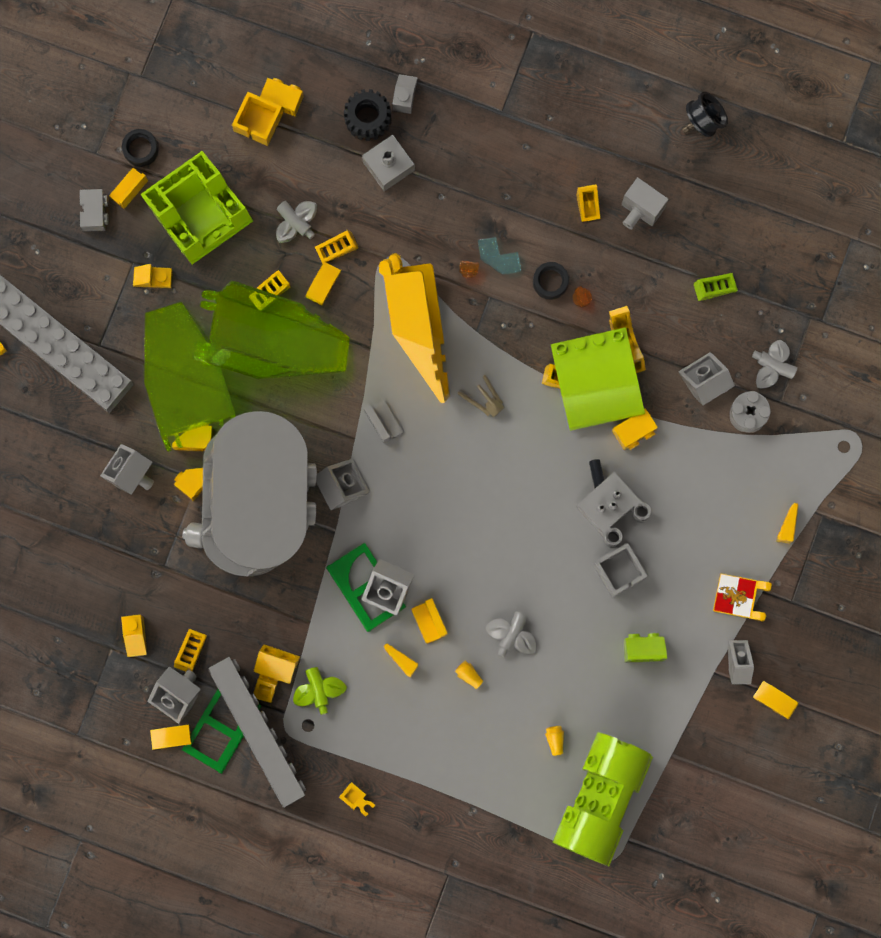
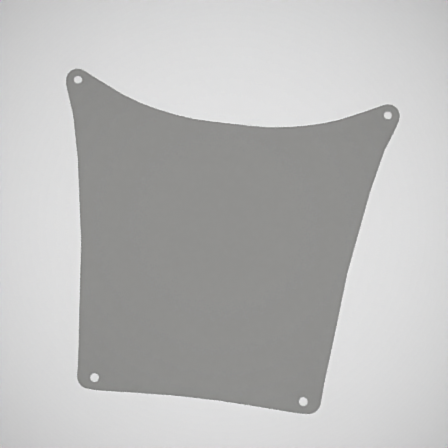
(496, 531)

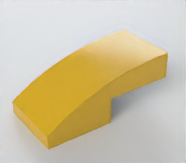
(323, 283)
(265, 688)
(776, 700)
(170, 737)

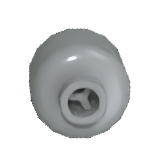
(193, 535)

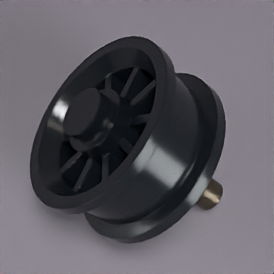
(705, 115)

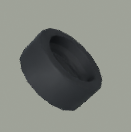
(137, 133)
(550, 294)

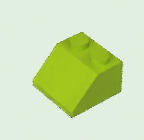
(645, 648)

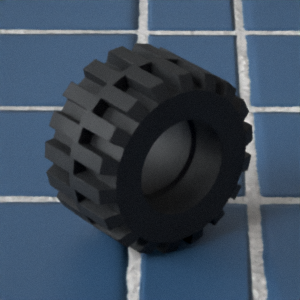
(364, 100)

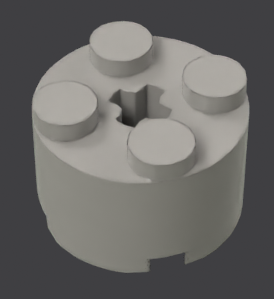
(754, 421)

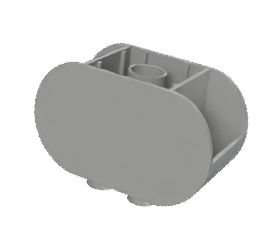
(256, 494)

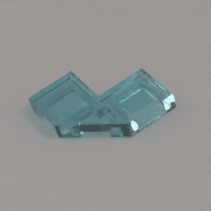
(503, 263)

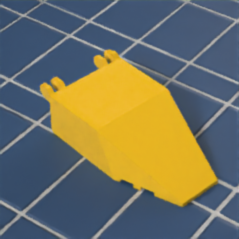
(417, 319)

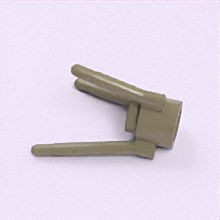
(493, 405)

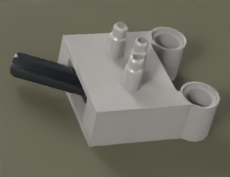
(609, 503)

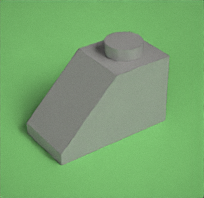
(404, 93)
(740, 662)

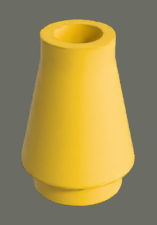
(468, 674)
(555, 739)

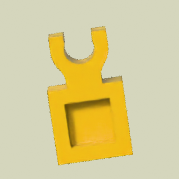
(354, 797)

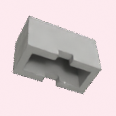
(94, 214)

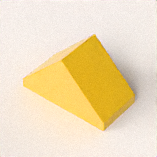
(588, 202)

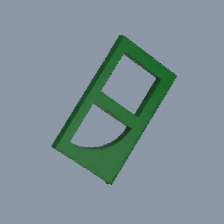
(340, 572)
(236, 738)

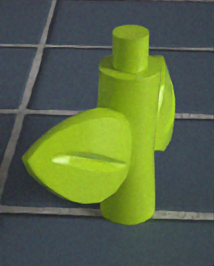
(318, 690)

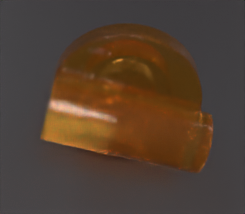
(468, 269)
(582, 297)

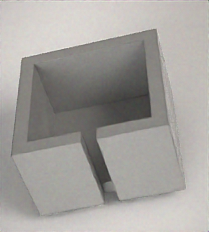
(619, 570)

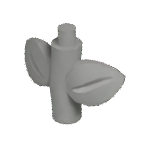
(295, 220)
(773, 364)
(512, 635)

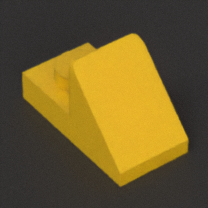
(152, 277)

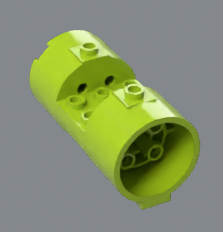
(611, 778)

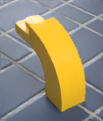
(620, 319)

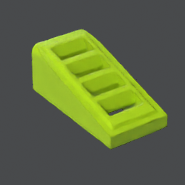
(704, 291)

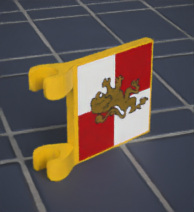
(737, 596)

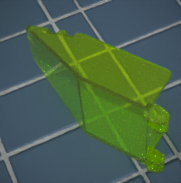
(268, 335)
(178, 386)

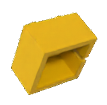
(257, 118)

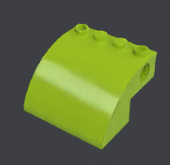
(196, 207)
(597, 379)

